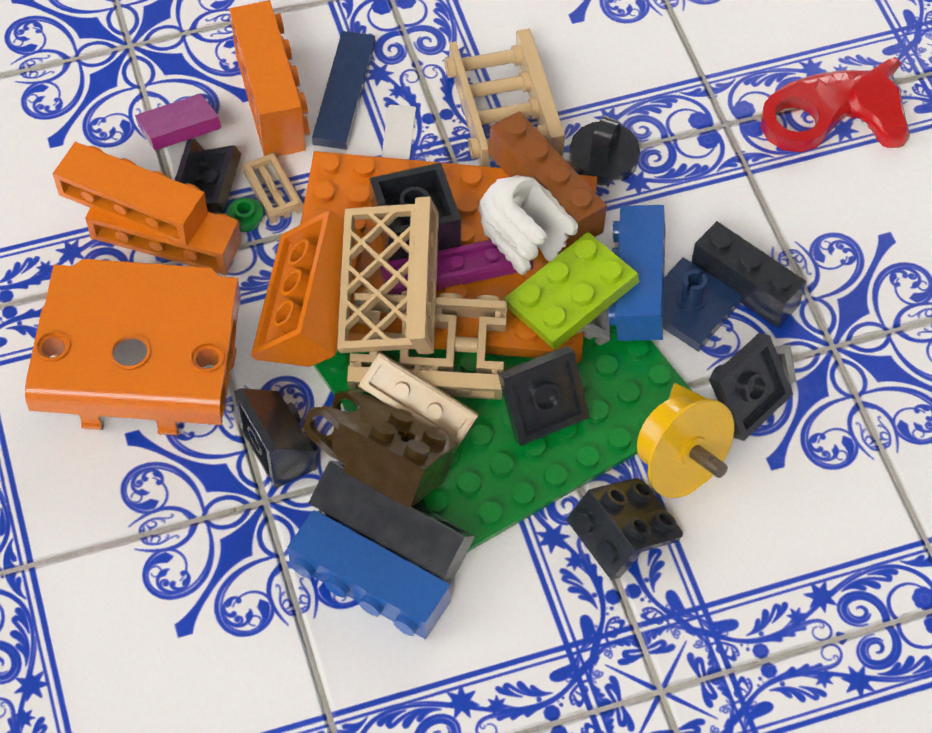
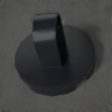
(605, 151)

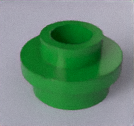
(250, 220)

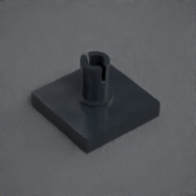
(751, 385)
(544, 395)

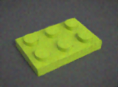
(571, 290)

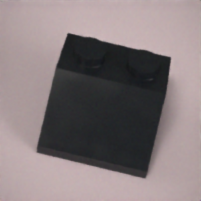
(275, 435)

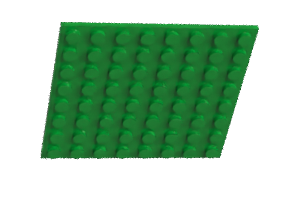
(502, 483)

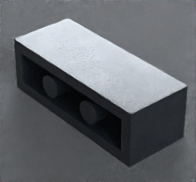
(765, 284)

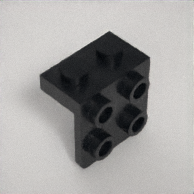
(621, 523)

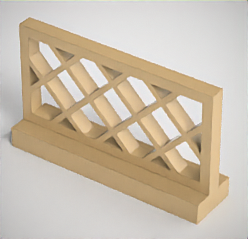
(420, 285)

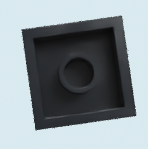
(403, 188)

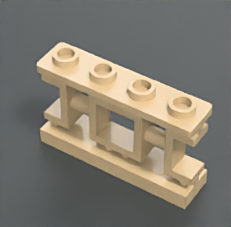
(438, 371)

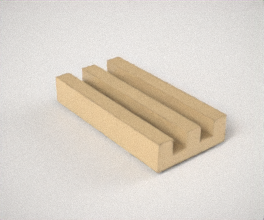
(282, 209)

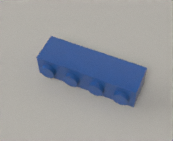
(642, 247)
(369, 575)

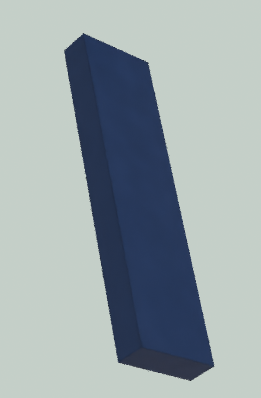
(343, 90)

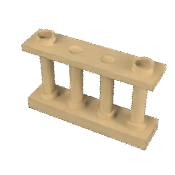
(530, 80)

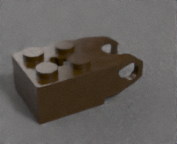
(384, 447)

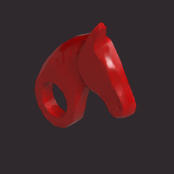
(833, 97)

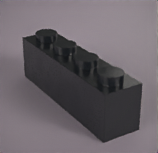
(409, 533)

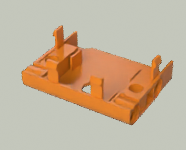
(175, 310)

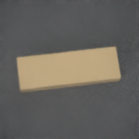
(409, 392)

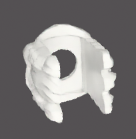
(524, 216)

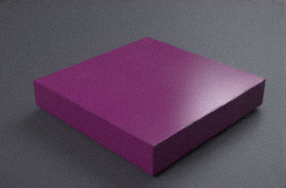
(178, 122)

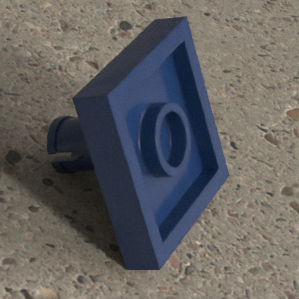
(696, 303)

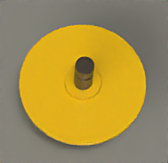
(685, 444)

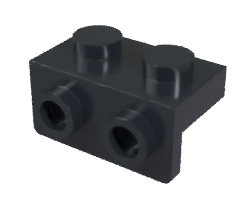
(210, 171)

